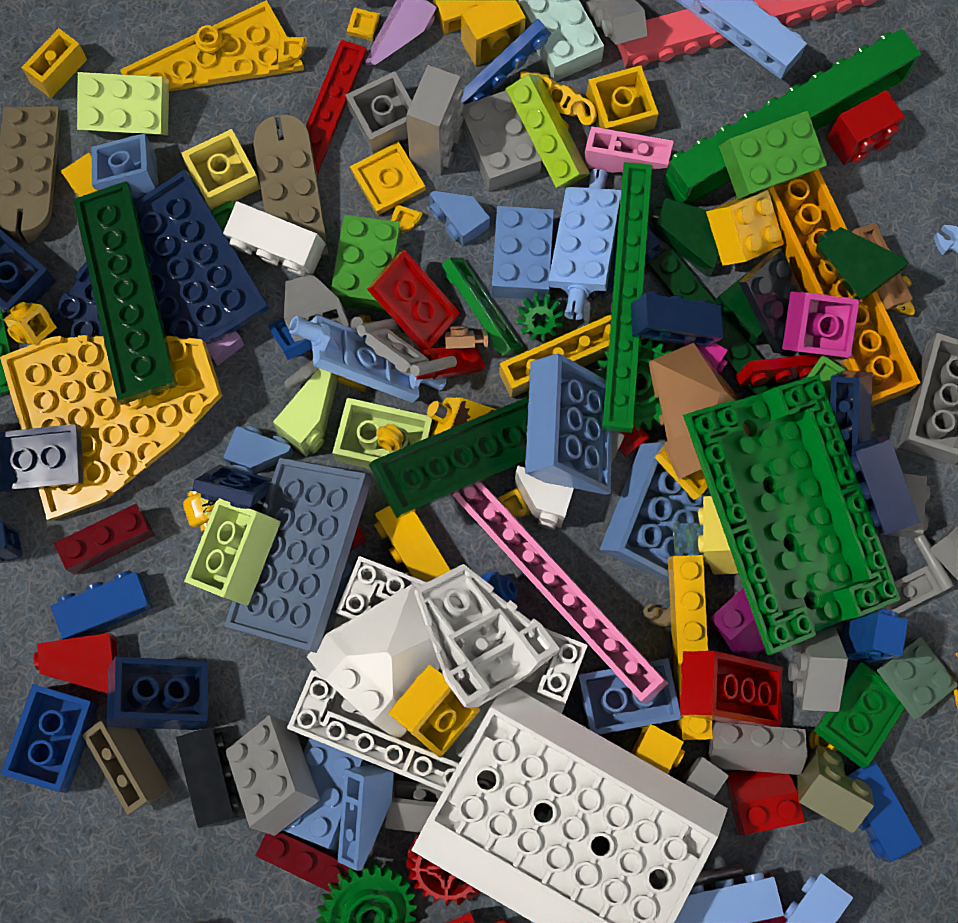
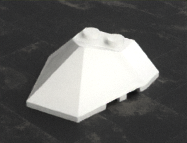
(480, 636)
(378, 657)

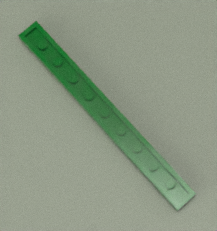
(627, 287)

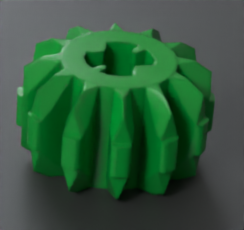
(538, 326)

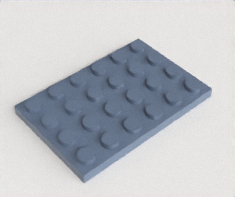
(308, 555)

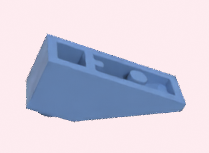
(364, 808)

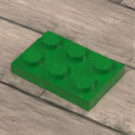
(864, 716)

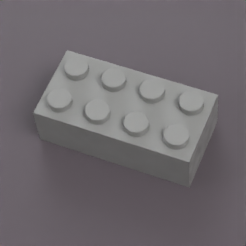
(435, 120)
(933, 409)

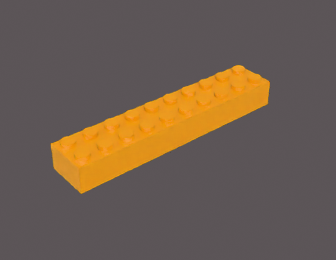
(804, 214)

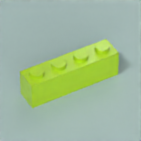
(547, 131)

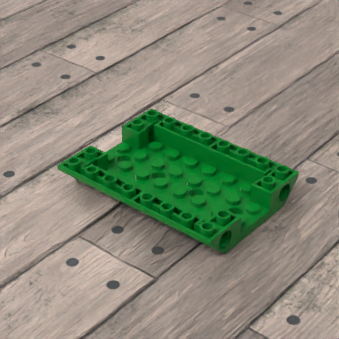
(810, 502)

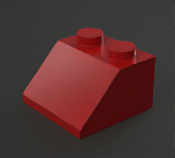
(763, 801)

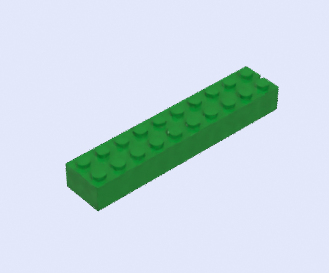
(824, 96)

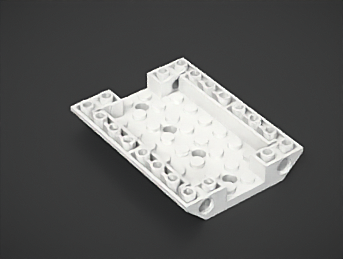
(335, 722)
(593, 792)

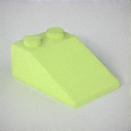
(307, 414)

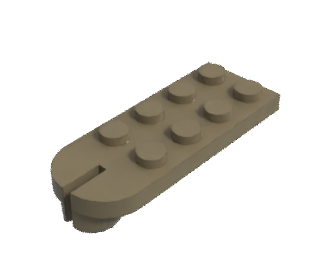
(28, 169)
(289, 175)

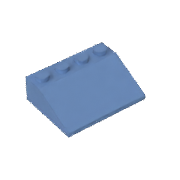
(566, 426)
(646, 513)

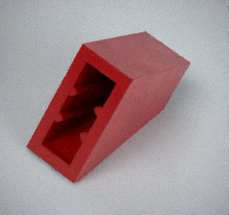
(78, 660)

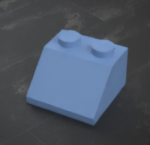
(125, 160)

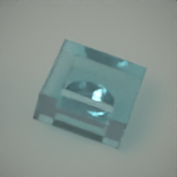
(686, 537)

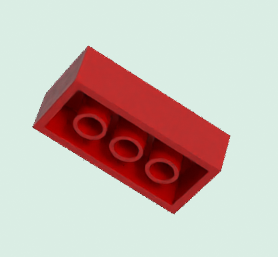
(730, 689)

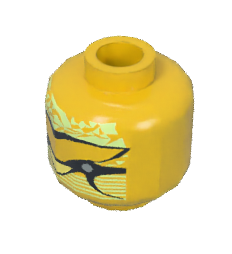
(197, 510)

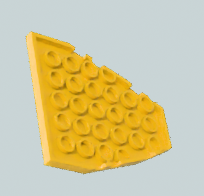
(73, 384)

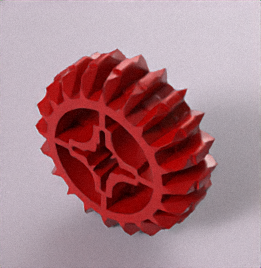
(437, 880)

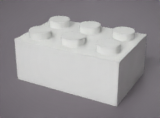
(274, 239)

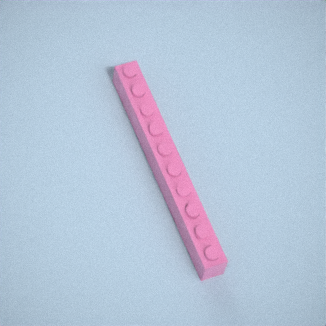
(562, 592)

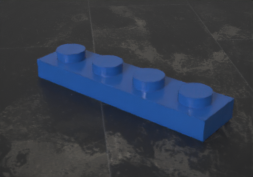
(511, 58)

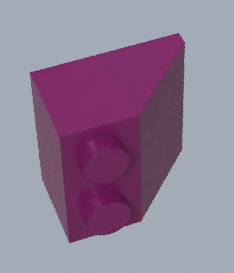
(737, 627)

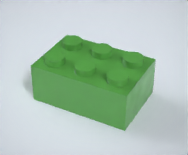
(772, 155)
(362, 254)

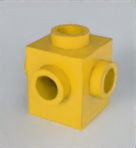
(29, 323)

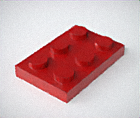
(413, 300)

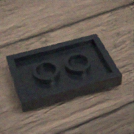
(768, 294)

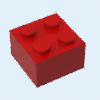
(865, 128)

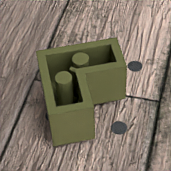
(831, 792)

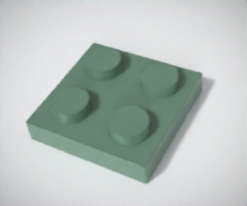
(917, 678)

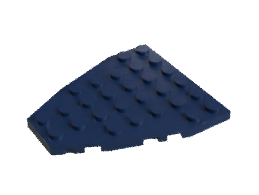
(193, 268)

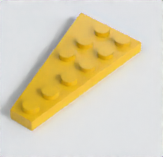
(246, 53)

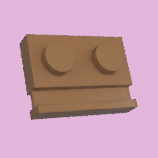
(463, 338)

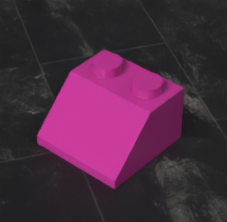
(820, 324)

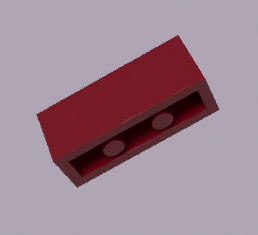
(104, 539)
(302, 859)

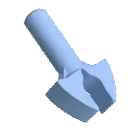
(943, 244)

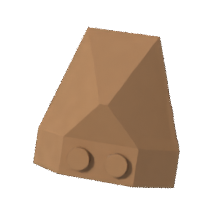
(684, 384)

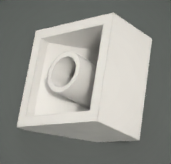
(545, 501)

